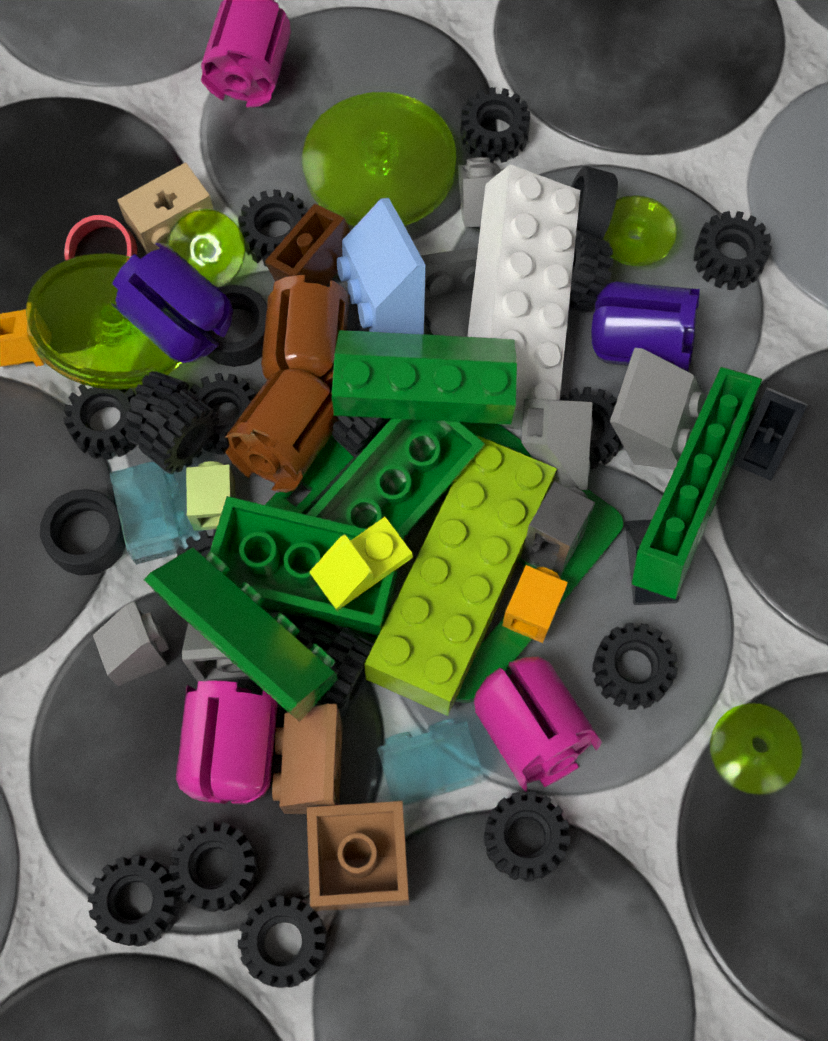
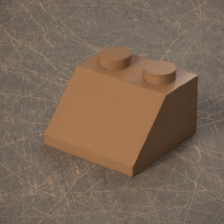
(309, 760)
(357, 856)

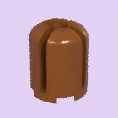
(304, 327)
(283, 429)

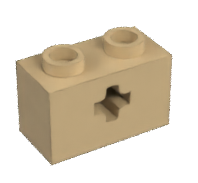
(161, 203)

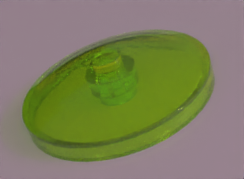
(378, 150)
(82, 333)

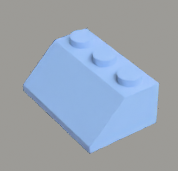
(384, 272)

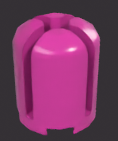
(246, 50)
(534, 721)
(226, 743)

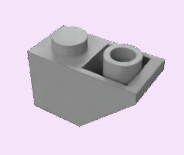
(472, 188)
(560, 436)
(131, 645)

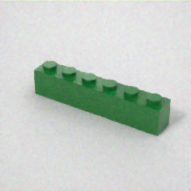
(696, 484)

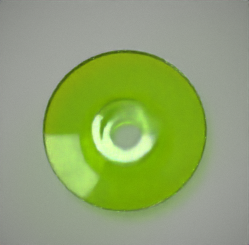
(646, 220)
(208, 227)
(738, 760)

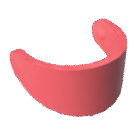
(95, 222)

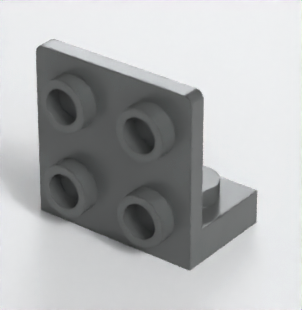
(449, 291)

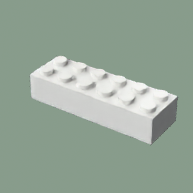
(526, 276)

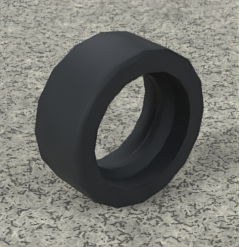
(596, 201)
(250, 348)
(61, 511)

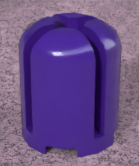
(172, 304)
(645, 318)

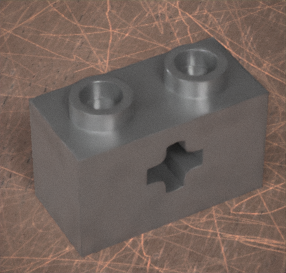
(557, 528)

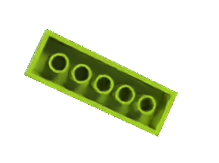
(459, 578)

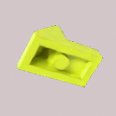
(360, 563)

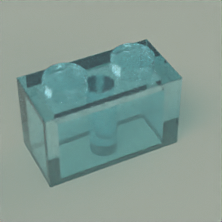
(148, 511)
(430, 762)

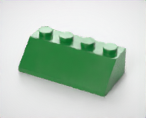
(424, 377)
(400, 474)
(275, 556)
(243, 631)

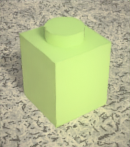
(207, 493)

